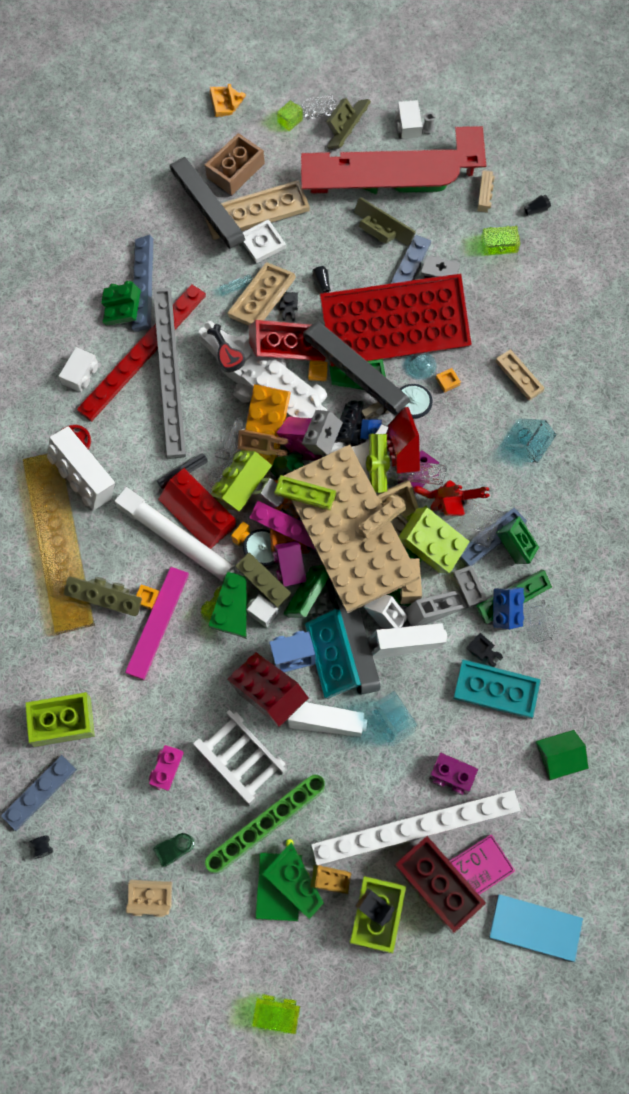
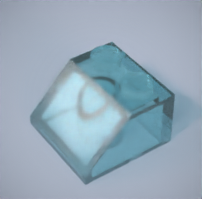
(529, 439)

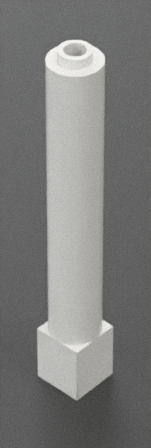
(137, 509)

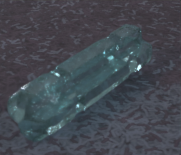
(235, 285)

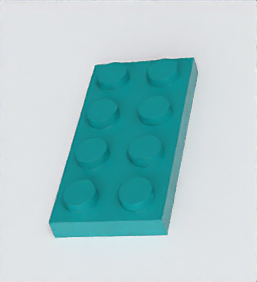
(333, 654)
(497, 689)

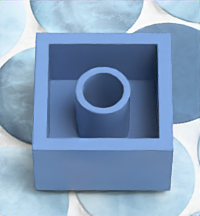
(293, 651)

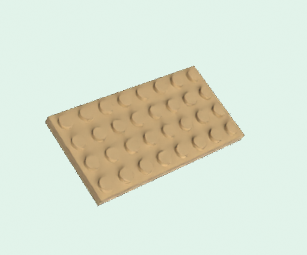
(356, 565)

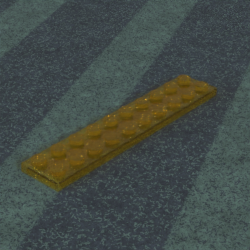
(57, 543)

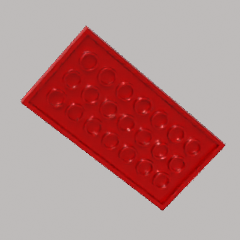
(399, 317)

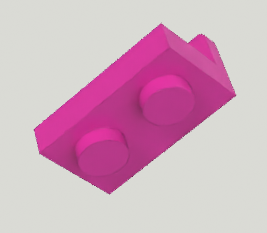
(166, 768)

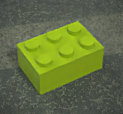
(240, 479)
(433, 540)
(60, 719)
(370, 934)

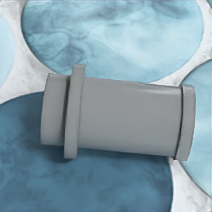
(428, 125)

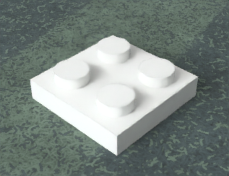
(263, 241)

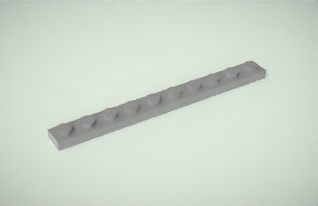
(169, 373)

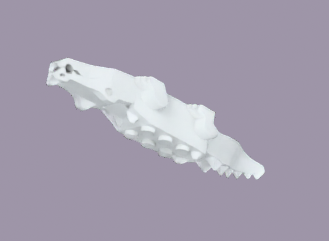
(268, 373)

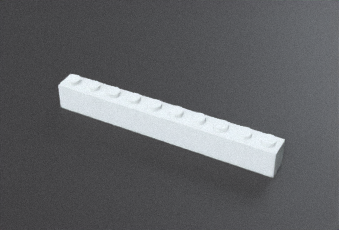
(415, 828)

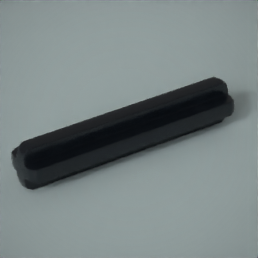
(190, 466)

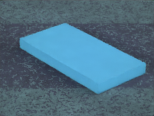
(536, 928)

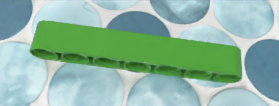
(254, 826)

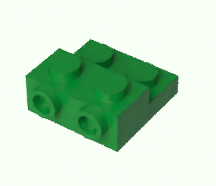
(120, 303)

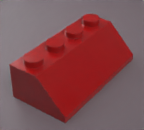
(281, 341)
(403, 443)
(197, 509)

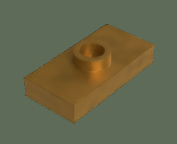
(330, 879)

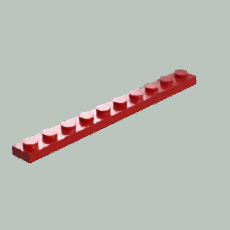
(137, 357)

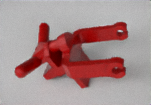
(449, 497)

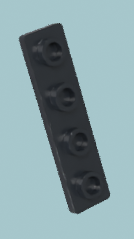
(352, 423)

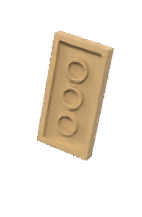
(261, 294)

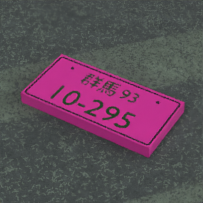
(483, 864)

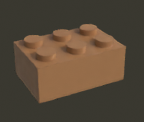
(234, 164)

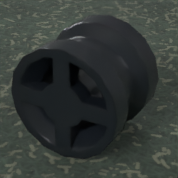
(40, 847)

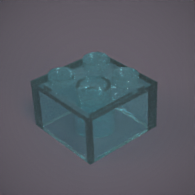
(393, 718)

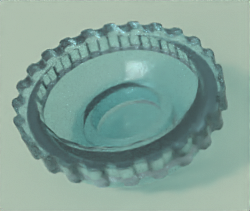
(421, 365)

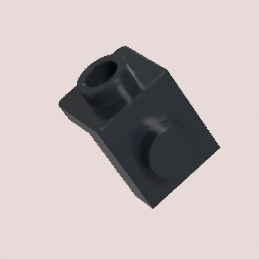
(375, 908)

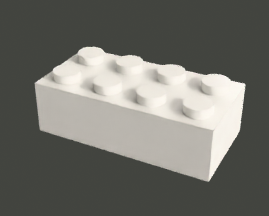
(80, 468)

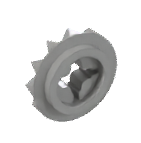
(323, 600)

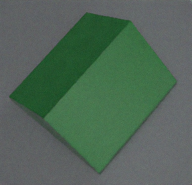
(518, 541)
(563, 754)

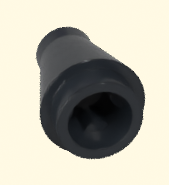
(538, 205)
(321, 278)

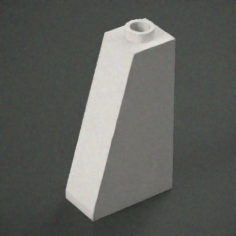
(406, 640)
(328, 720)

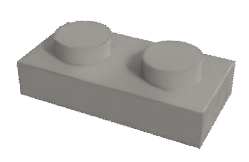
(470, 586)

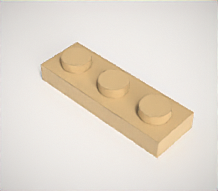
(520, 375)

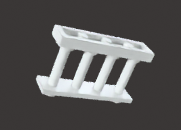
(233, 777)

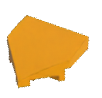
(225, 100)

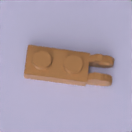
(260, 443)

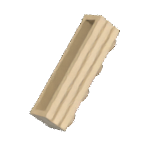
(485, 191)
(382, 517)

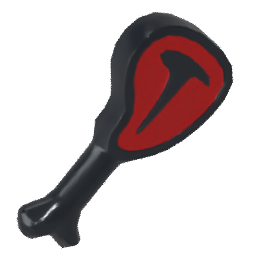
(228, 357)

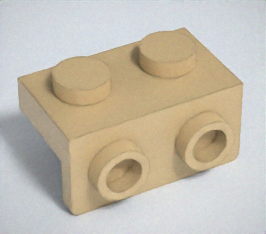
(149, 897)

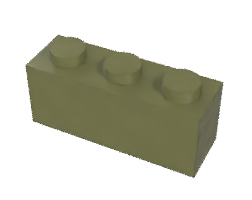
(263, 580)

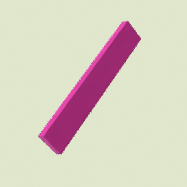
(157, 623)

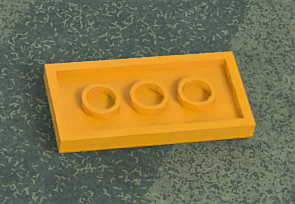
(267, 413)

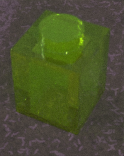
(290, 115)

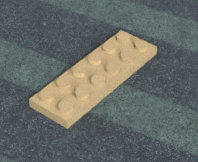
(269, 204)

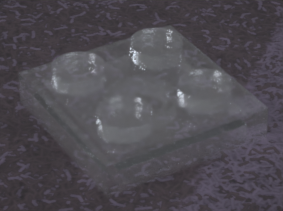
(479, 522)

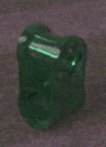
(171, 851)

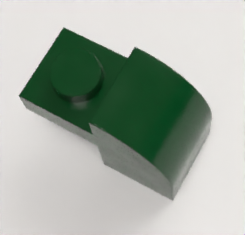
(285, 464)

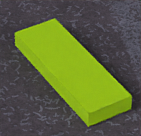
(305, 492)

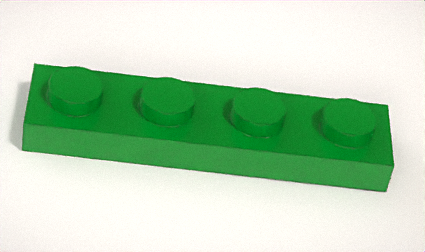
(533, 586)

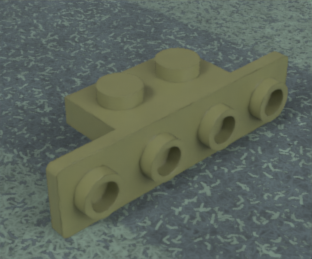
(344, 120)
(382, 224)
(103, 594)

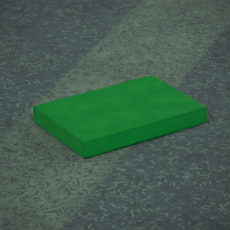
(307, 592)
(270, 901)

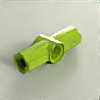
(378, 462)

